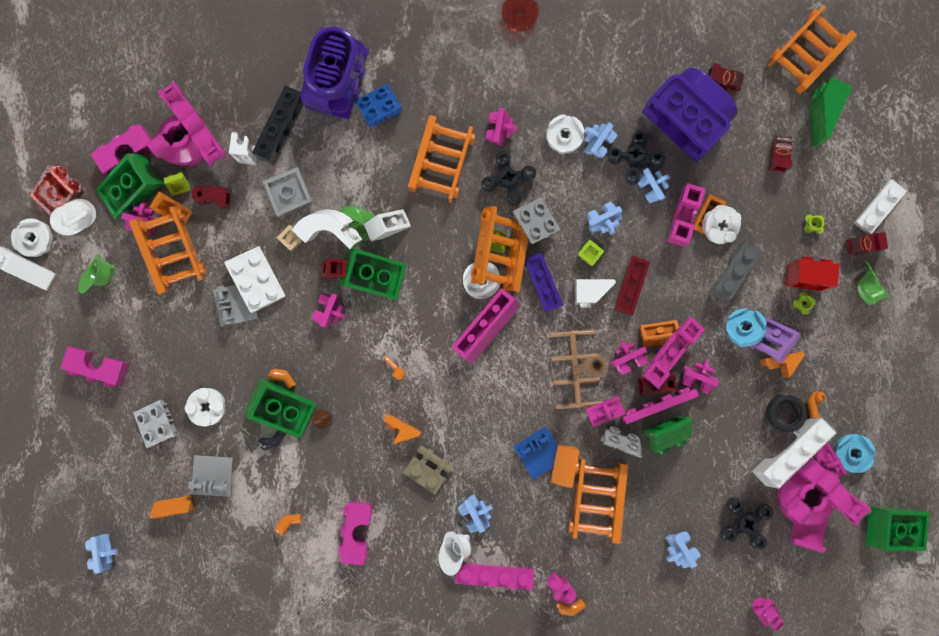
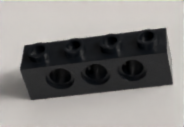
(278, 126)

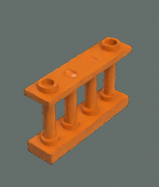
(828, 52)
(423, 163)
(516, 257)
(156, 264)
(616, 492)

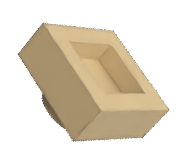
(289, 238)

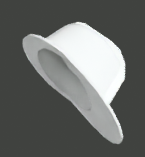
(73, 217)
(453, 552)

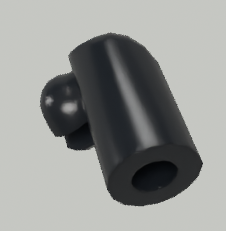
(271, 443)

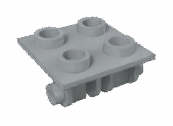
(536, 221)
(231, 306)
(154, 423)
(627, 442)
(211, 476)

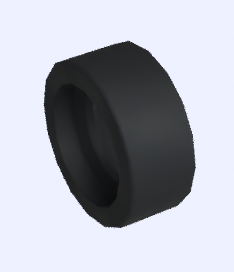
(801, 413)

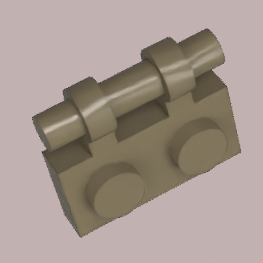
(424, 474)

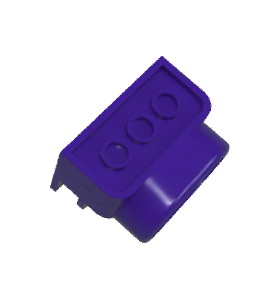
(336, 86)
(691, 111)

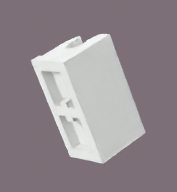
(240, 151)

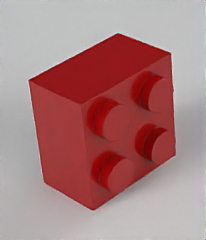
(812, 274)

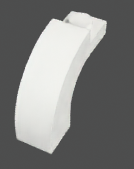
(331, 221)

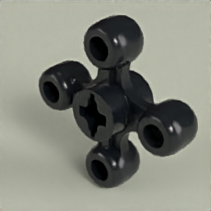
(639, 140)
(515, 175)
(739, 527)

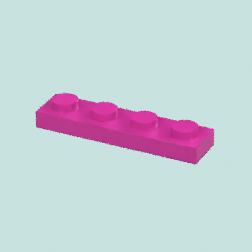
(666, 402)
(495, 576)

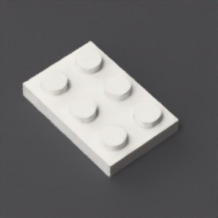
(254, 279)

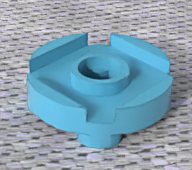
(742, 337)
(865, 452)

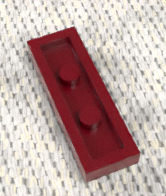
(632, 285)

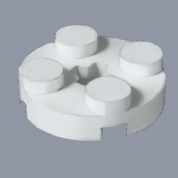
(554, 134)
(729, 231)
(41, 244)
(481, 291)
(194, 407)

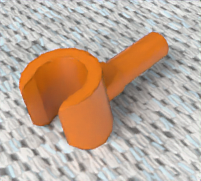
(398, 372)

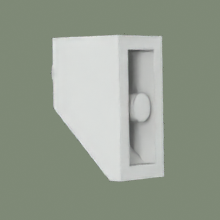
(386, 224)
(591, 290)

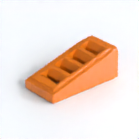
(705, 205)

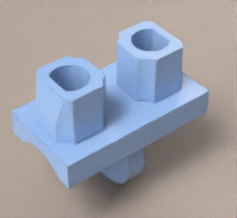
(595, 138)
(657, 193)
(606, 221)
(478, 512)
(680, 552)
(101, 553)

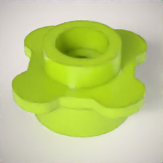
(818, 220)
(810, 303)

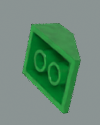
(826, 109)
(128, 184)
(372, 273)
(279, 408)
(668, 433)
(897, 529)

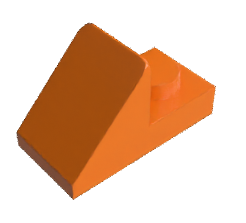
(162, 205)
(787, 367)
(406, 431)

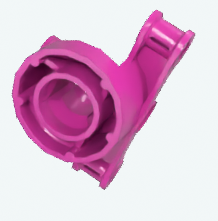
(193, 147)
(829, 496)

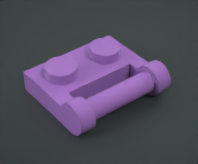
(780, 336)

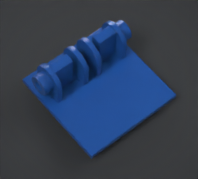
(379, 104)
(537, 452)

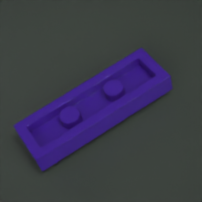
(543, 282)

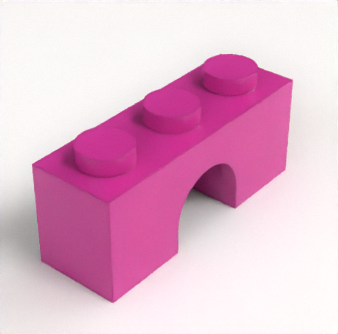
(110, 155)
(687, 206)
(79, 361)
(353, 550)

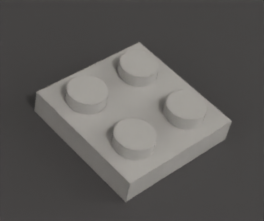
(287, 192)

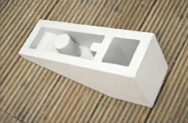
(25, 269)

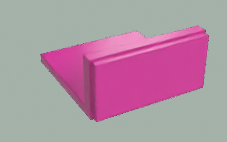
(809, 536)

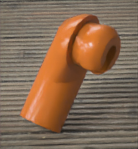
(570, 610)

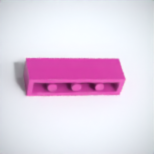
(486, 326)

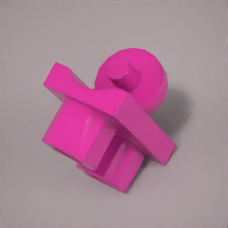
(503, 129)
(143, 212)
(331, 302)
(621, 363)
(707, 381)
(605, 411)
(829, 461)
(561, 588)
(767, 613)

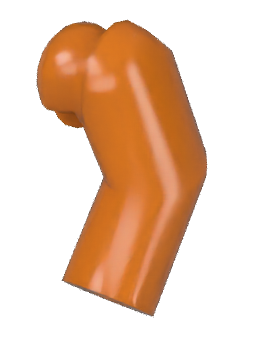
(281, 375)
(813, 402)
(283, 524)

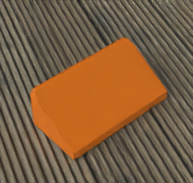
(657, 333)
(565, 465)
(172, 507)

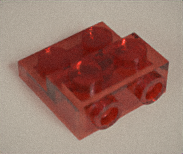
(55, 189)

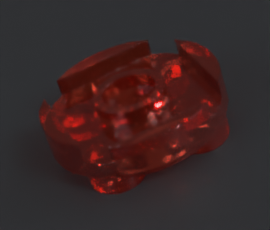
(520, 23)

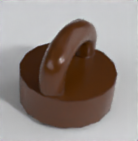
(322, 419)

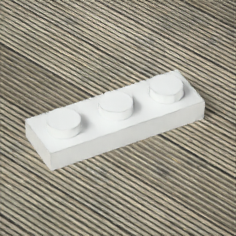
(880, 207)

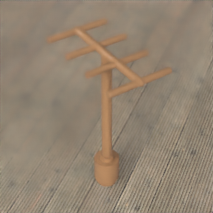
(592, 366)

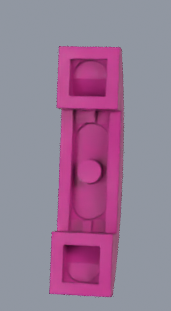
(671, 351)

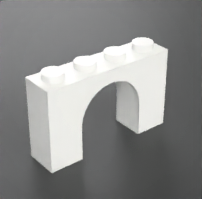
(810, 439)

